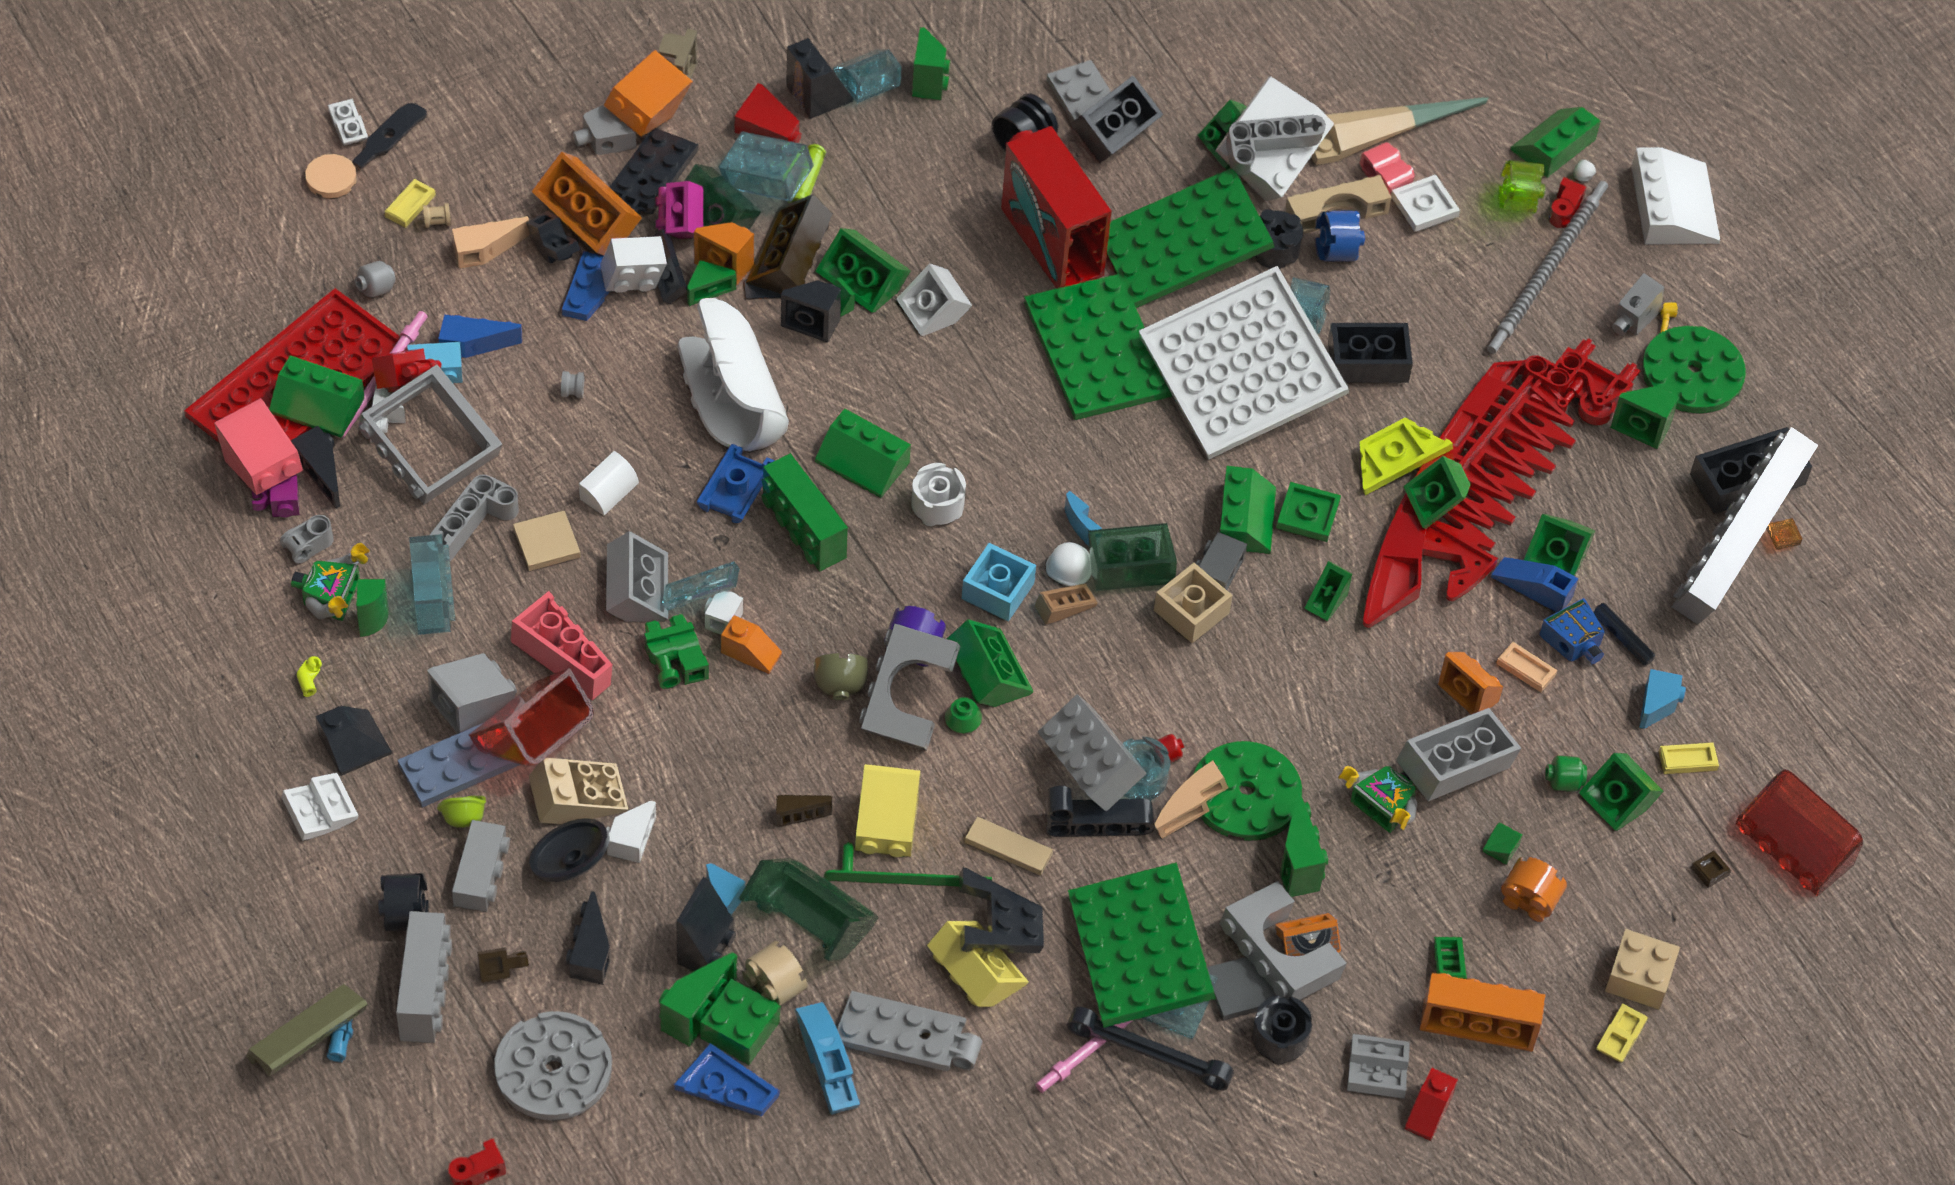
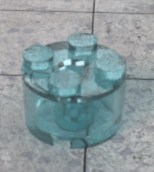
(1313, 300)
(1155, 761)

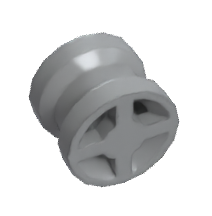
(572, 384)

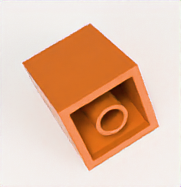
(648, 94)

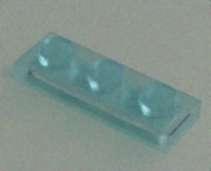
(700, 585)

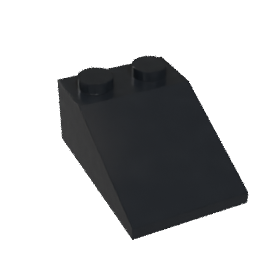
(703, 928)

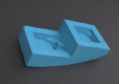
(1077, 514)

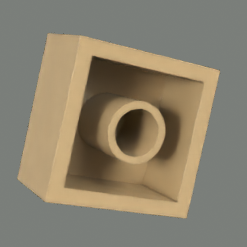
(1193, 602)
(1642, 969)

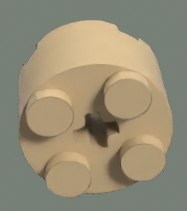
(775, 973)

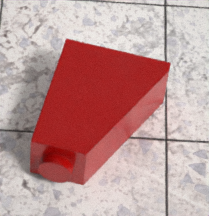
(766, 117)

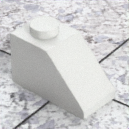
(631, 832)

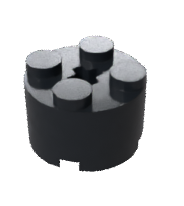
(1287, 236)
(402, 895)
(1282, 1029)

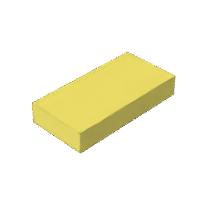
(410, 203)
(1688, 758)

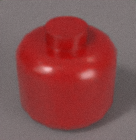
(1173, 746)

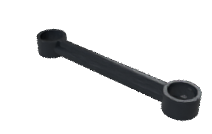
(1213, 1073)

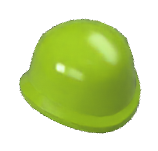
(462, 810)

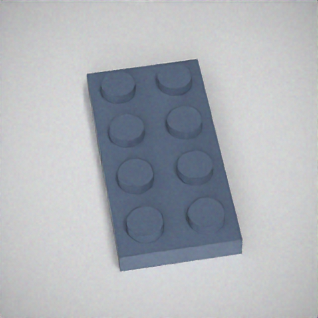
(449, 768)

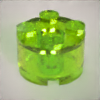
(1521, 186)

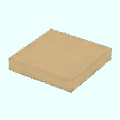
(546, 540)

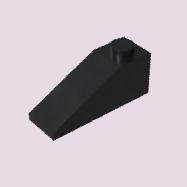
(318, 461)

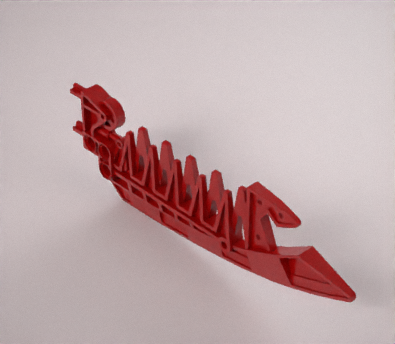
(1541, 398)

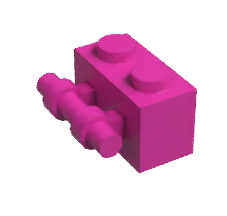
(680, 209)

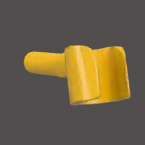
(1669, 310)

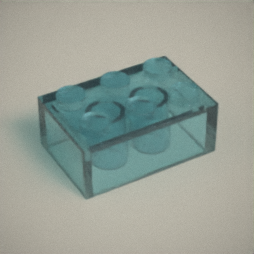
(767, 166)
(432, 584)

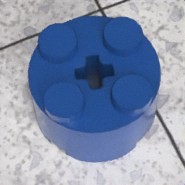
(1339, 236)

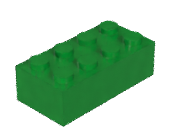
(804, 512)

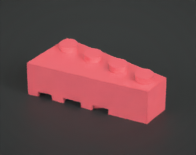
(559, 644)

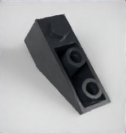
(592, 950)

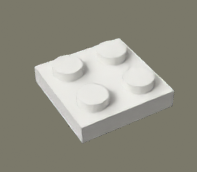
(1425, 203)

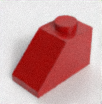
(1431, 1104)

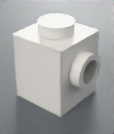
(721, 609)

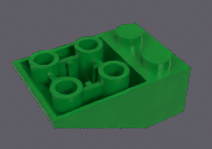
(1303, 858)

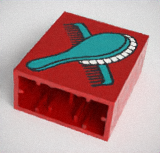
(1055, 208)

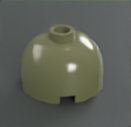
(840, 675)

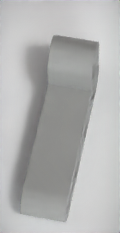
(1306, 132)
(481, 497)

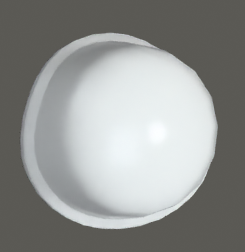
(1069, 564)

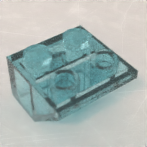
(870, 74)

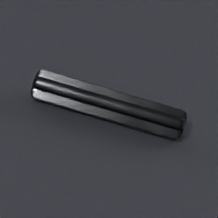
(1624, 634)

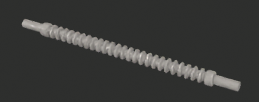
(1547, 267)

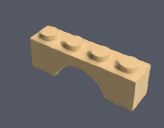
(1366, 196)

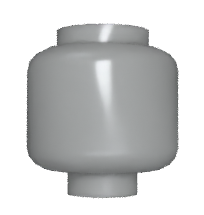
(375, 279)

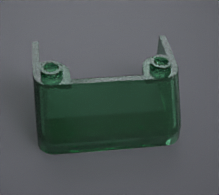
(812, 903)

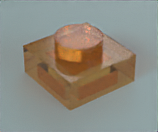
(1784, 534)

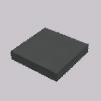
(1239, 988)

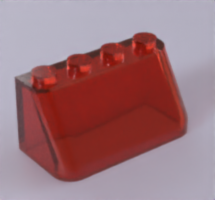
(536, 720)
(1801, 832)

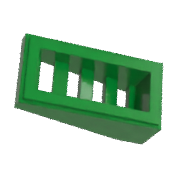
(1456, 967)

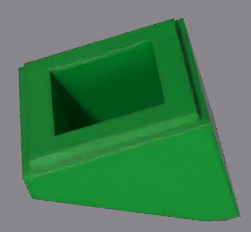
(1502, 843)

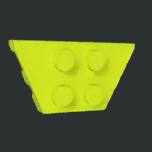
(1397, 452)

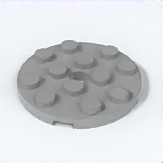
(564, 1091)

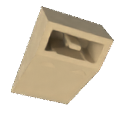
(576, 790)

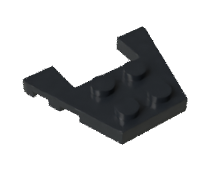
(1012, 919)

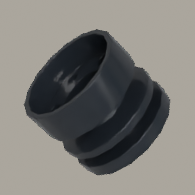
(1024, 114)

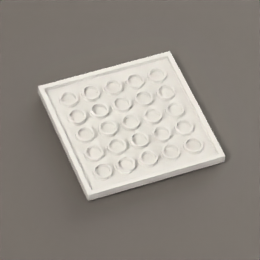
(1243, 362)

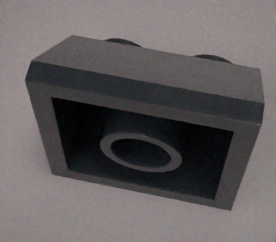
(811, 309)

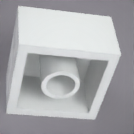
(633, 264)

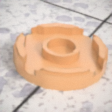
(330, 176)

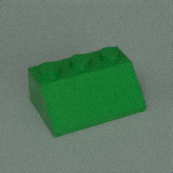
(1558, 138)
(864, 268)
(316, 396)
(863, 453)
(1248, 508)
(989, 664)

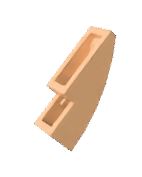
(1190, 799)

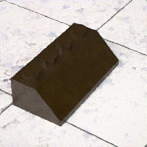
(790, 245)

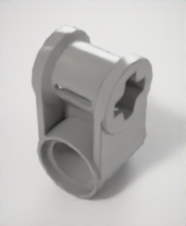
(307, 539)

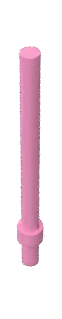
(408, 336)
(1062, 1068)

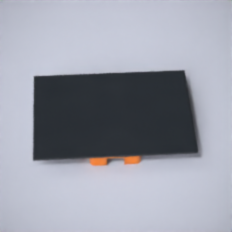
(757, 292)

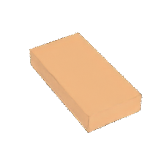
(1526, 667)

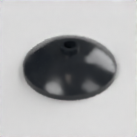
(569, 850)

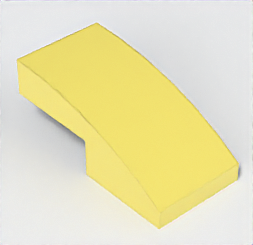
(1622, 1033)

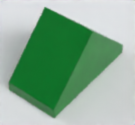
(709, 282)
(1329, 591)

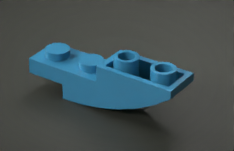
(829, 1057)

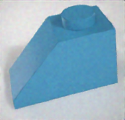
(1661, 696)

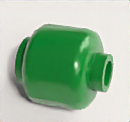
(1566, 773)

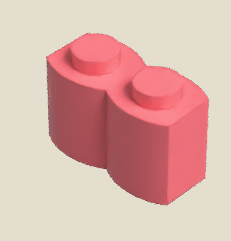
(1387, 163)

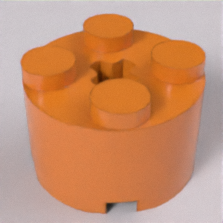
(1533, 888)

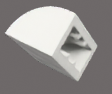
(608, 483)

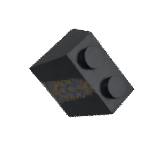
(813, 80)

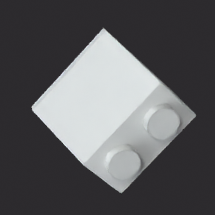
(933, 300)

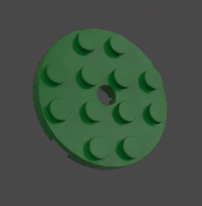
(1716, 357)
(1274, 795)

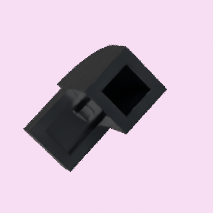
(550, 238)

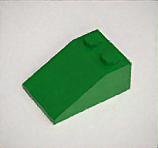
(692, 998)

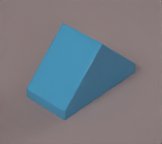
(726, 885)

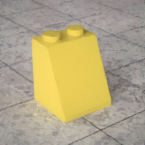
(887, 810)

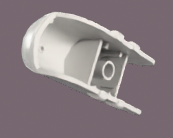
(731, 380)

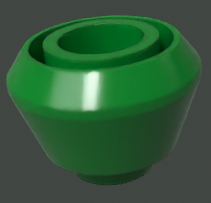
(963, 716)

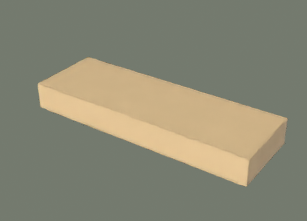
(1009, 846)

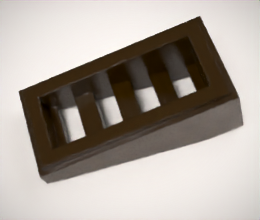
(801, 808)

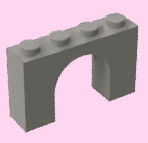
(904, 648)
(1286, 974)

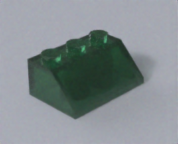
(722, 200)
(1132, 556)

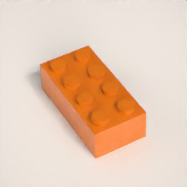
(585, 203)
(1482, 1011)

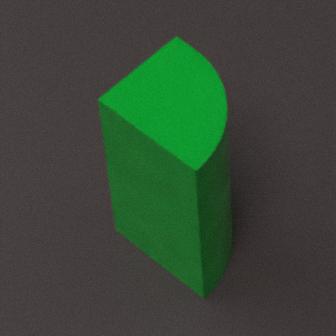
(371, 605)

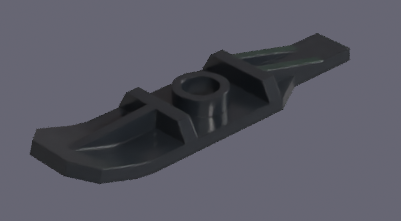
(396, 125)

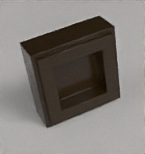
(1711, 869)

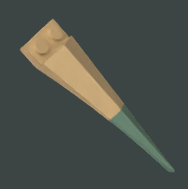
(1365, 128)

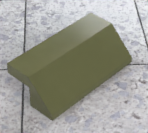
(306, 1029)

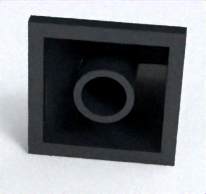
(351, 738)

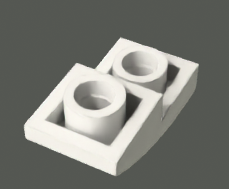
(347, 122)

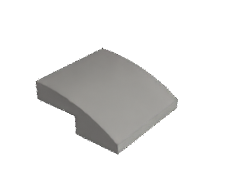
(1378, 1066)

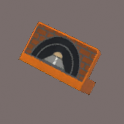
(1308, 934)

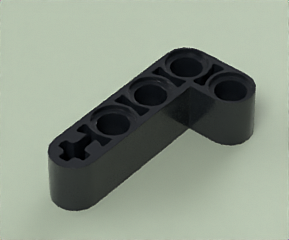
(1087, 818)

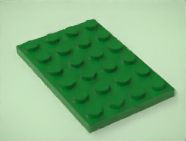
(1186, 237)
(1096, 346)
(1141, 944)

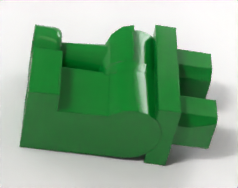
(675, 643)

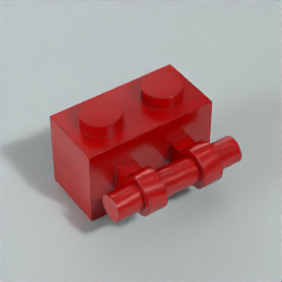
(400, 368)

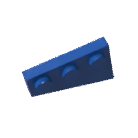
(587, 288)
(727, 1082)

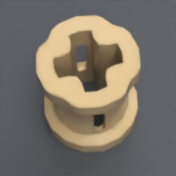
(436, 215)

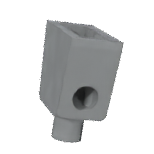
(605, 132)
(1639, 306)

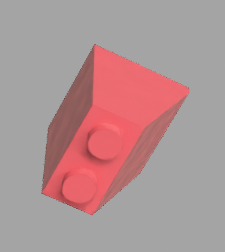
(257, 447)

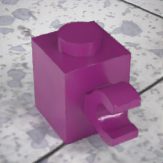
(282, 497)

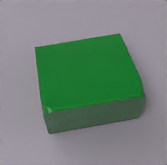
(847, 297)

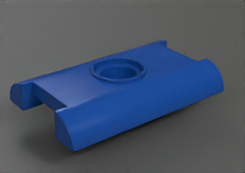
(733, 485)

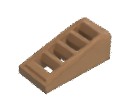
(1051, 611)

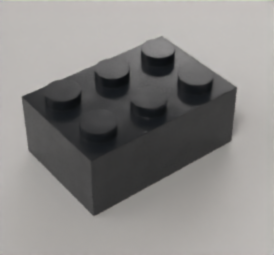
(1116, 119)
(1371, 352)

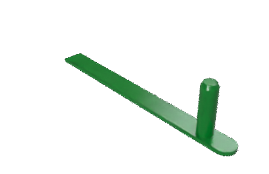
(848, 875)

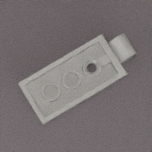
(895, 1031)

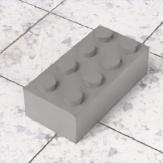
(1091, 752)
(1458, 754)
(423, 977)

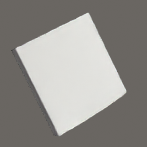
(319, 806)

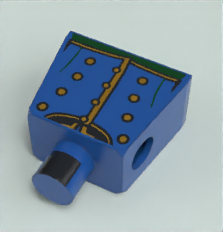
(1574, 632)

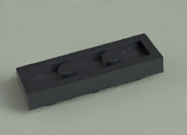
(672, 281)

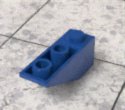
(479, 335)
(1537, 581)

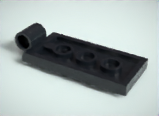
(655, 162)

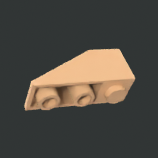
(484, 242)

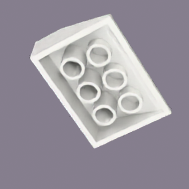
(1277, 168)
(1673, 198)

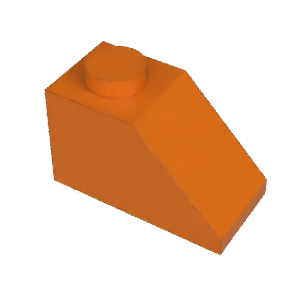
(749, 645)

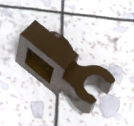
(496, 963)

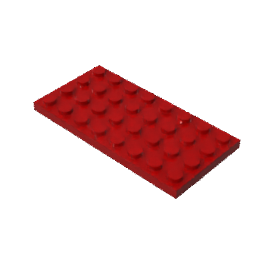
(329, 334)

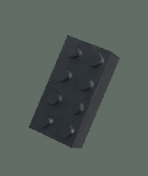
(1724, 470)

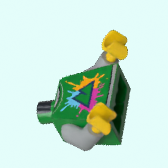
(331, 584)
(1383, 795)

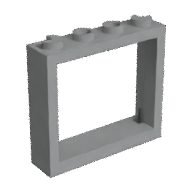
(460, 409)

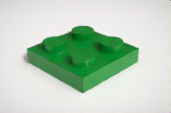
(1308, 511)

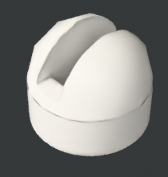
(1584, 171)

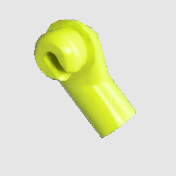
(306, 675)

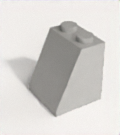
(469, 691)

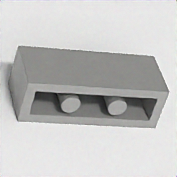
(480, 866)

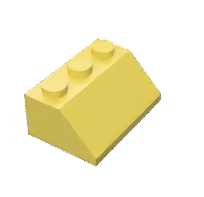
(982, 975)

